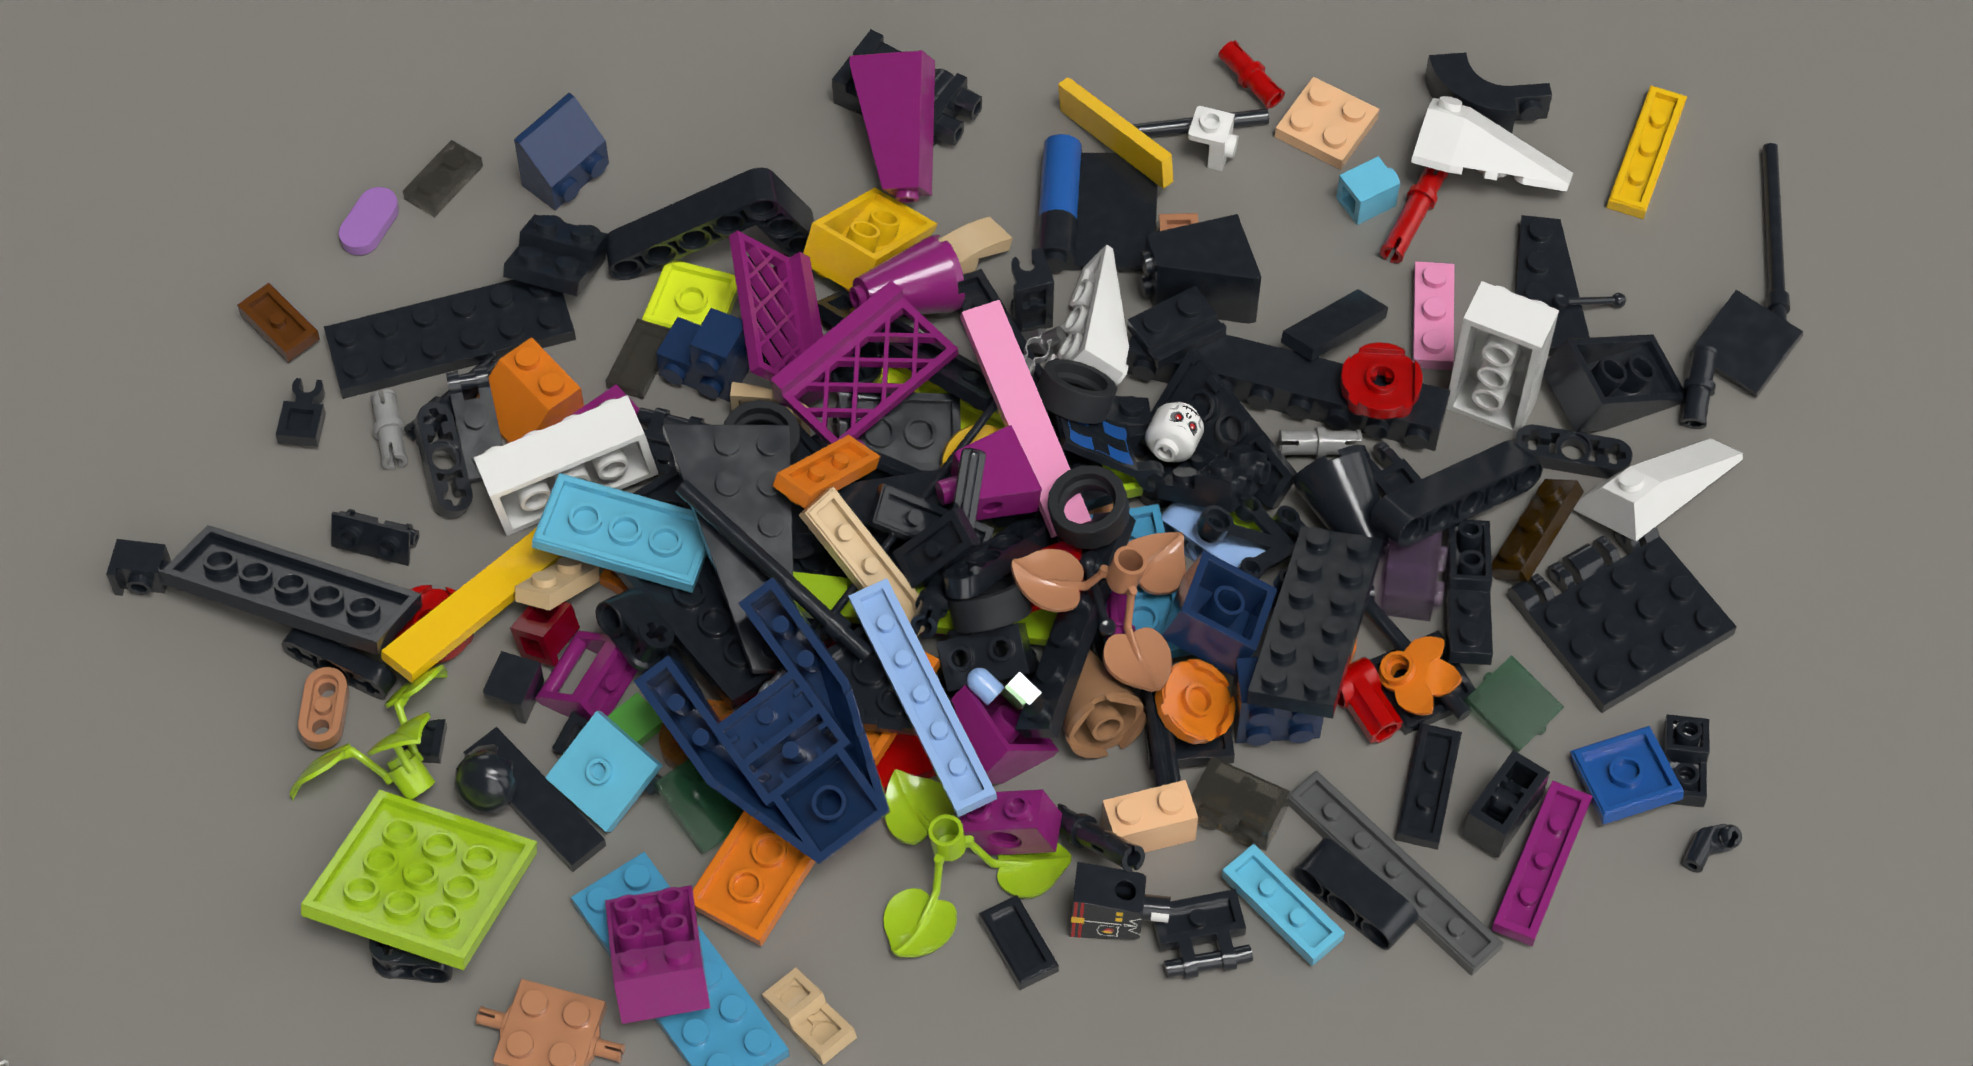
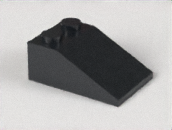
(1612, 380)

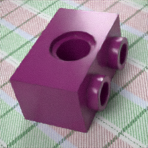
(1015, 823)

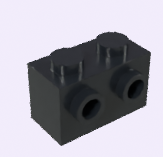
(999, 651)

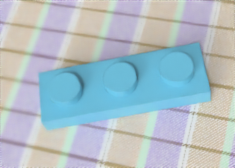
(1283, 905)

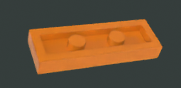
(827, 468)

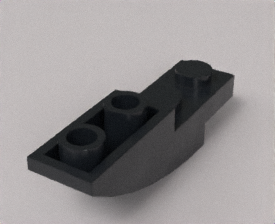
(1469, 593)

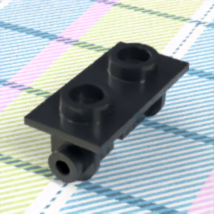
(368, 537)

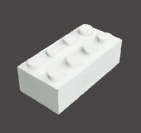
(1501, 357)
(593, 446)

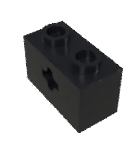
(1505, 803)

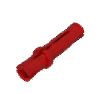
(1420, 199)

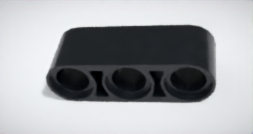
(1356, 893)

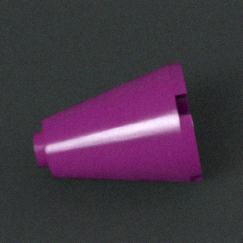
(924, 272)

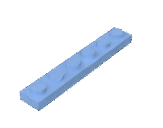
(922, 698)

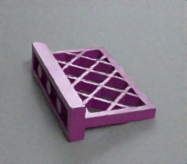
(789, 301)
(836, 350)

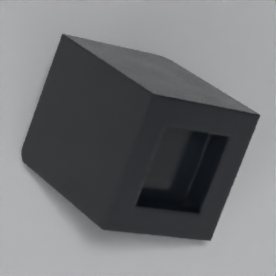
(515, 683)

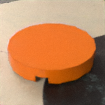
(1196, 702)

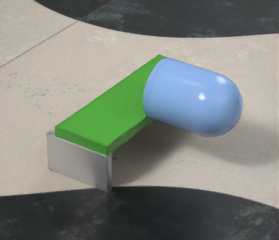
(987, 688)

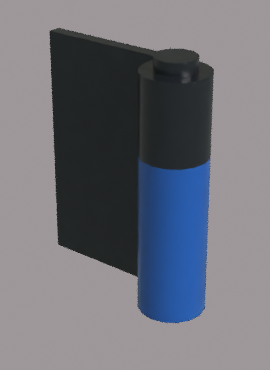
(1092, 204)

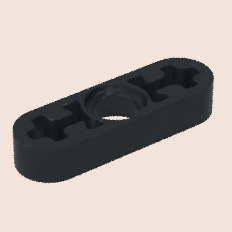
(1586, 442)
(460, 485)
(358, 669)

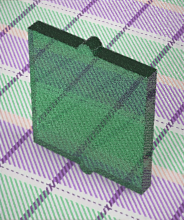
(1514, 703)

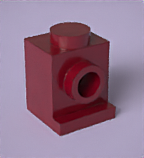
(544, 633)

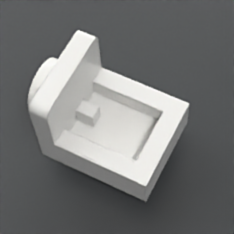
(1216, 130)

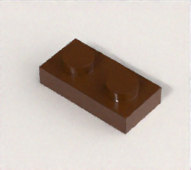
(278, 322)

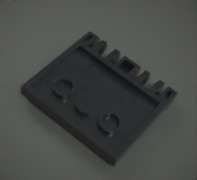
(1621, 620)

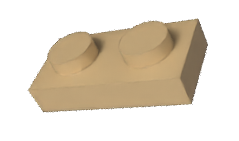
(557, 583)

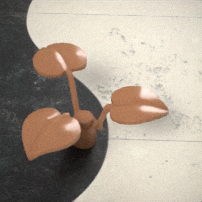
(1153, 561)

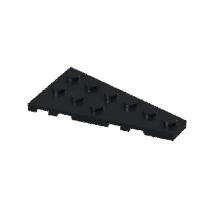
(737, 474)

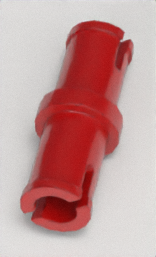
(1251, 74)

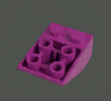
(656, 954)

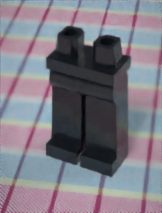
(950, 93)

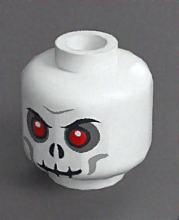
(1174, 432)

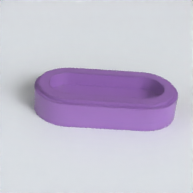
(368, 221)

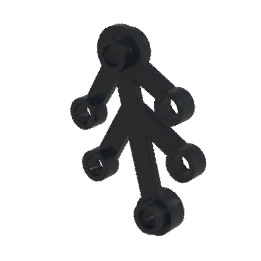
(1217, 523)

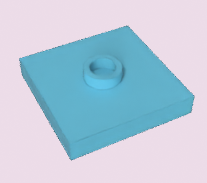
(604, 771)

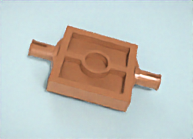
(550, 1028)

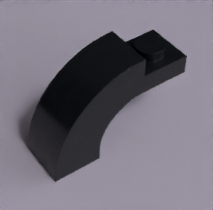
(1455, 78)

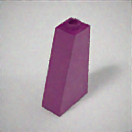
(899, 118)

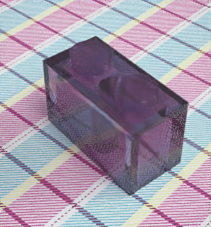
(1411, 578)

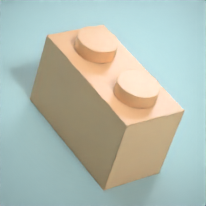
(1153, 816)

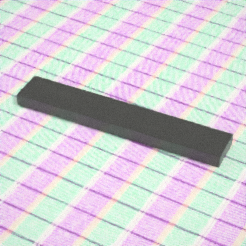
(1438, 911)

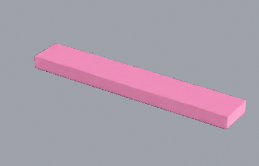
(1020, 402)

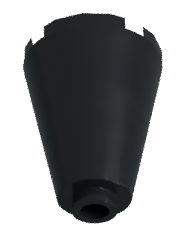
(1342, 492)

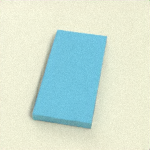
(621, 533)

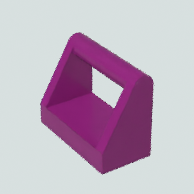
(601, 684)

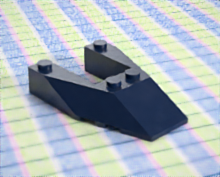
(791, 751)

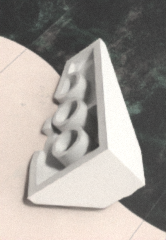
(1462, 137)
(1097, 323)

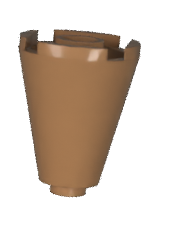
(1102, 712)

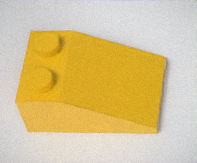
(863, 236)

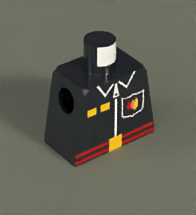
(1113, 903)

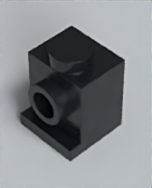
(137, 567)

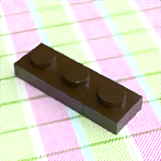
(1536, 529)

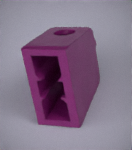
(1007, 480)

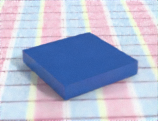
(1626, 775)

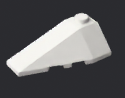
(1656, 488)

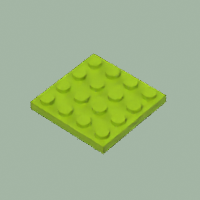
(420, 879)

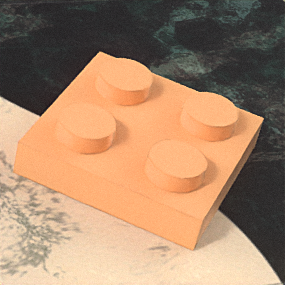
(1326, 123)

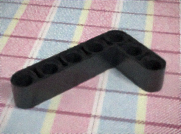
(708, 217)

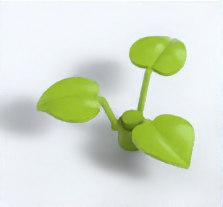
(407, 766)
(921, 922)

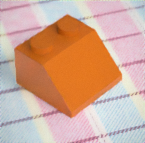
(531, 391)

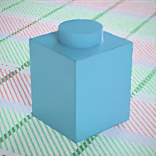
(1368, 190)

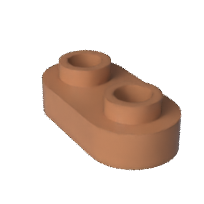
(323, 711)

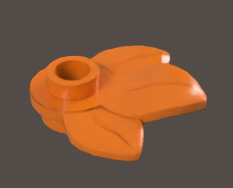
(1424, 677)

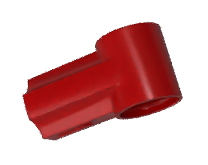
(1367, 702)

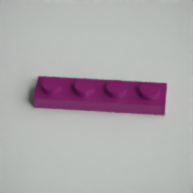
(1542, 863)

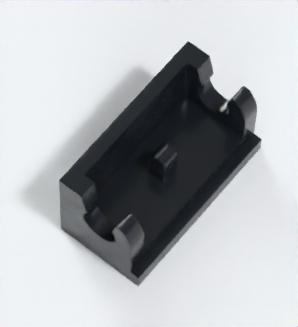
(1032, 294)

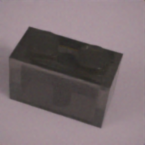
(1239, 804)

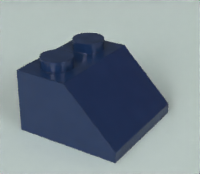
(560, 153)

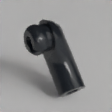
(1711, 841)

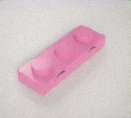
(1433, 315)

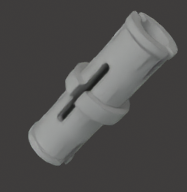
(389, 429)
(1316, 442)

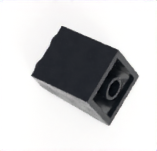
(1208, 256)

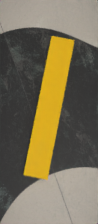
(465, 610)

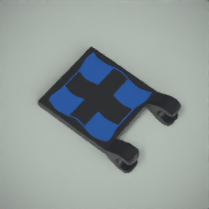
(1111, 446)

